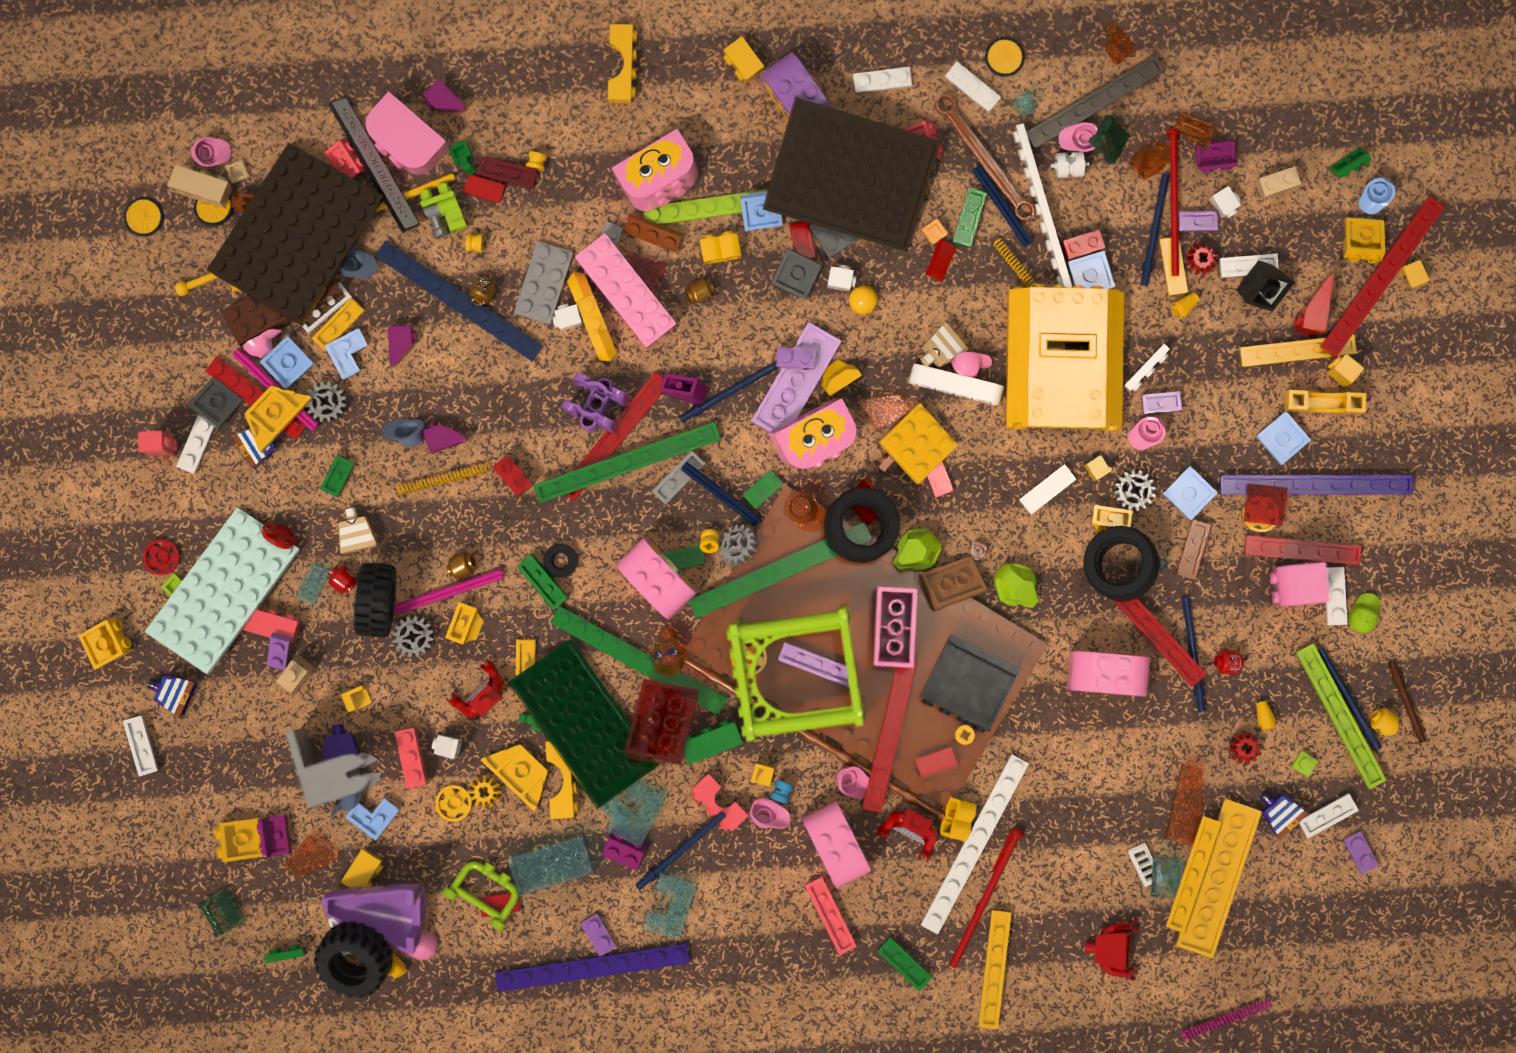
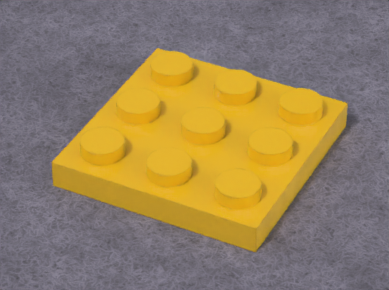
(918, 443)

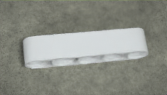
(955, 383)

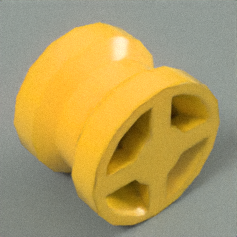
(536, 161)
(474, 242)
(709, 541)
(964, 734)

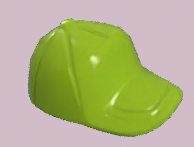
(1365, 613)

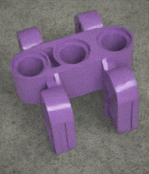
(597, 415)

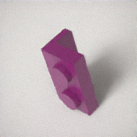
(1219, 155)
(274, 836)
(624, 851)

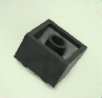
(1265, 286)

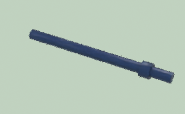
(1147, 266)
(698, 409)
(1198, 692)
(1367, 731)
(652, 874)

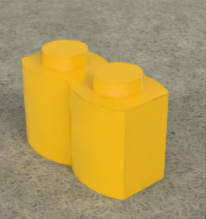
(720, 248)
(958, 819)

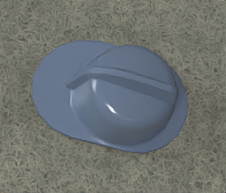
(358, 265)
(405, 431)
(346, 803)

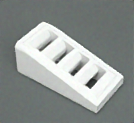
(1145, 882)

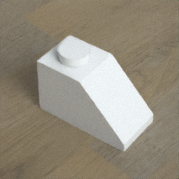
(447, 746)

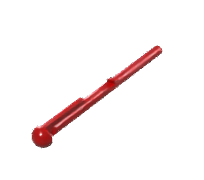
(1173, 133)
(998, 868)

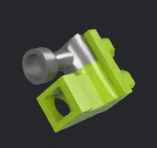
(440, 206)

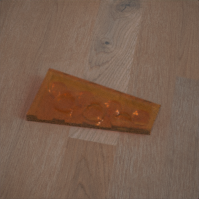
(1186, 806)

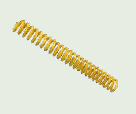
(1012, 262)
(443, 479)

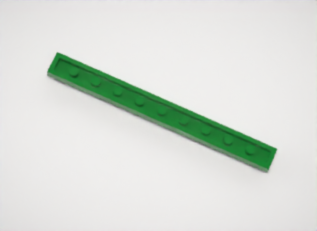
(627, 462)
(773, 573)
(632, 657)

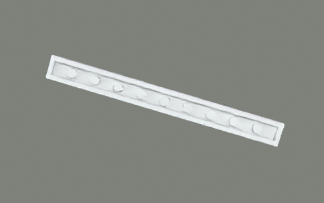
(1041, 208)
(975, 844)

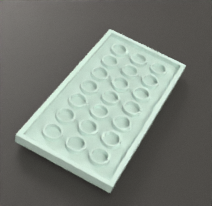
(221, 592)

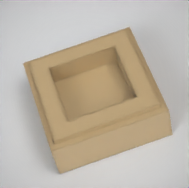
(237, 171)

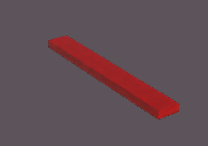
(626, 423)
(889, 738)

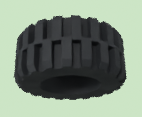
(375, 599)
(343, 975)

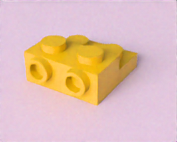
(1364, 240)
(105, 642)
(238, 840)

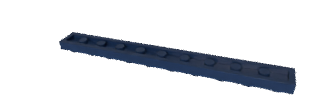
(458, 301)

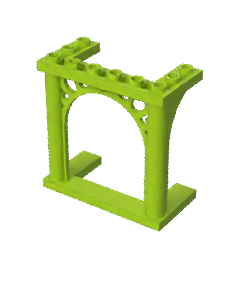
(743, 633)

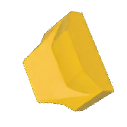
(838, 376)
(1106, 517)
(464, 624)

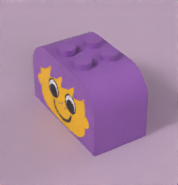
(790, 80)

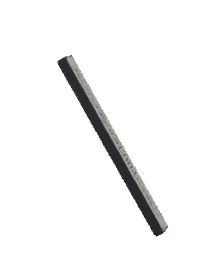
(374, 164)

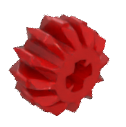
(1201, 266)
(1243, 756)

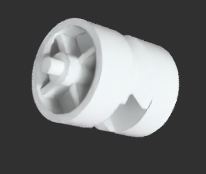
(1069, 164)

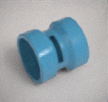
(782, 791)

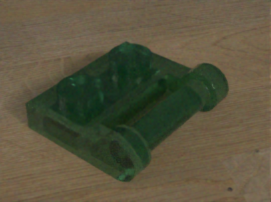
(1115, 137)
(226, 907)

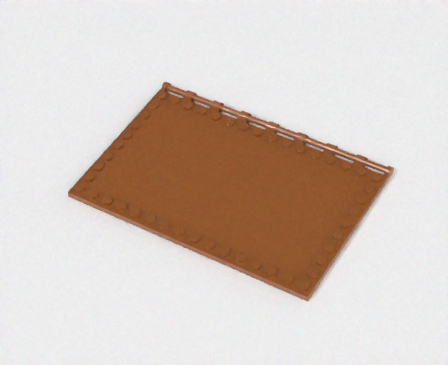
(798, 691)

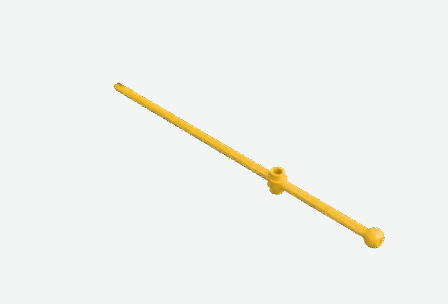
(182, 288)

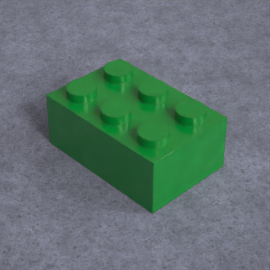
(712, 742)

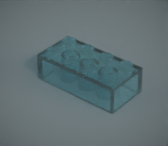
(551, 865)

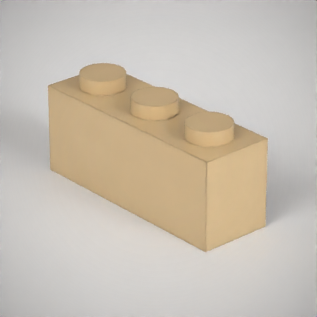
(200, 185)

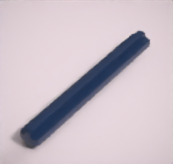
(1002, 205)
(720, 493)

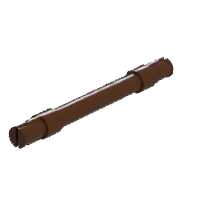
(1398, 679)

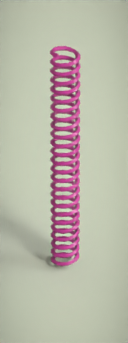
(1225, 1017)

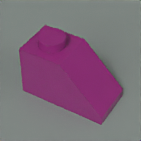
(442, 99)
(401, 342)
(684, 388)
(440, 437)

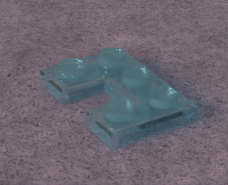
(638, 828)
(672, 921)

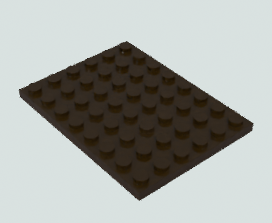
(851, 174)
(295, 234)

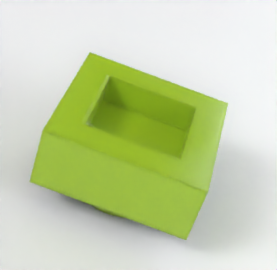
(171, 584)
(1304, 763)

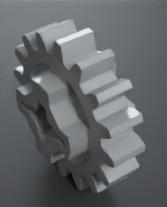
(330, 395)
(1127, 494)
(738, 545)
(411, 628)

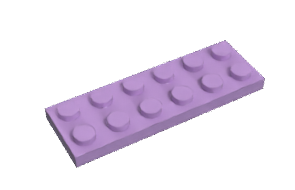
(795, 385)

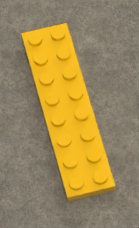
(1221, 878)

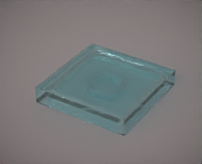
(1166, 876)

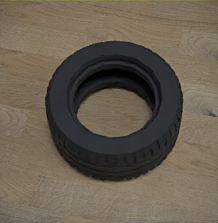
(881, 506)
(1102, 543)

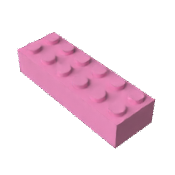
(625, 291)

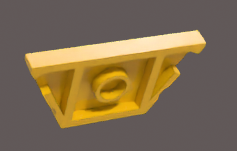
(273, 414)
(519, 772)

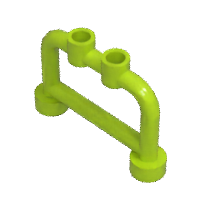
(488, 870)

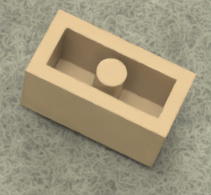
(1278, 183)

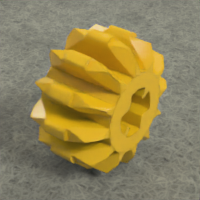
(478, 794)

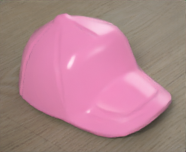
(1077, 137)
(210, 151)
(261, 344)
(970, 362)
(1147, 433)
(852, 782)
(775, 816)
(426, 947)

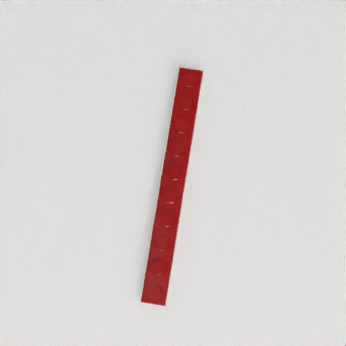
(1382, 277)

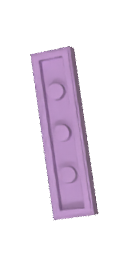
(814, 664)

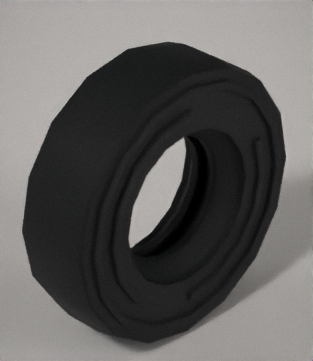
(572, 560)

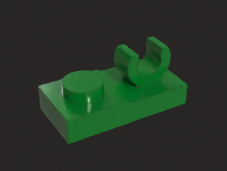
(1350, 162)

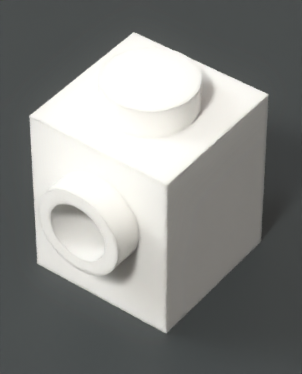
(1226, 202)
(841, 278)
(567, 317)

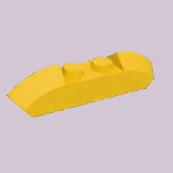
(591, 316)

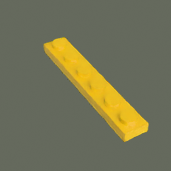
(1289, 352)
(1194, 874)
(994, 969)

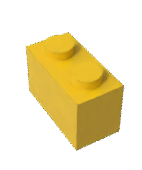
(743, 60)
(1344, 370)
(363, 870)

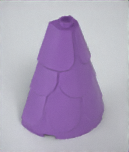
(390, 909)

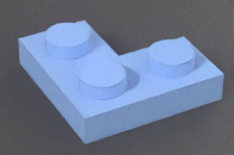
(341, 351)
(376, 822)

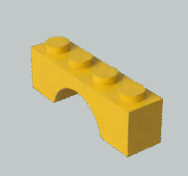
(620, 87)
(1325, 402)
(563, 804)

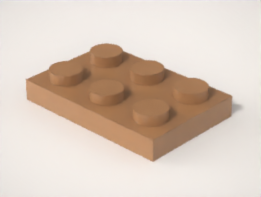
(953, 583)

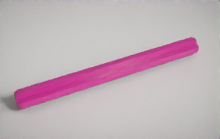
(267, 381)
(448, 591)

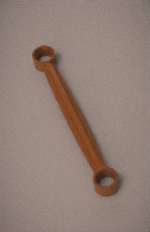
(984, 157)

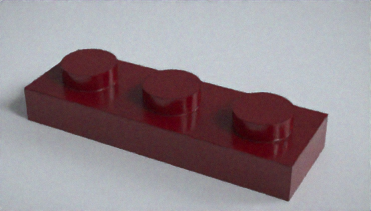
(507, 172)

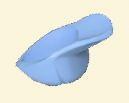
(1376, 195)

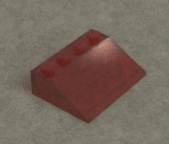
(661, 722)

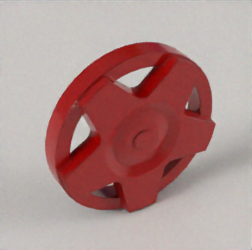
(278, 535)
(161, 557)

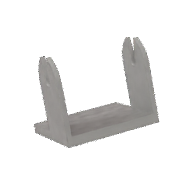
(330, 778)

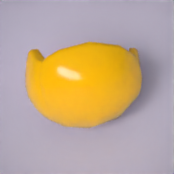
(863, 299)

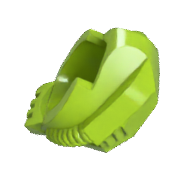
(917, 550)
(1016, 585)

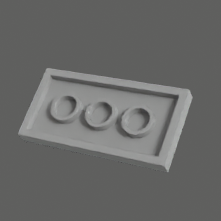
(543, 283)

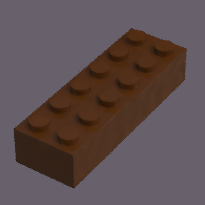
(252, 318)

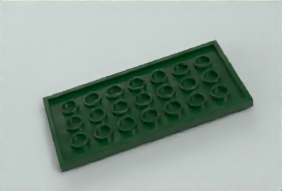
(580, 722)

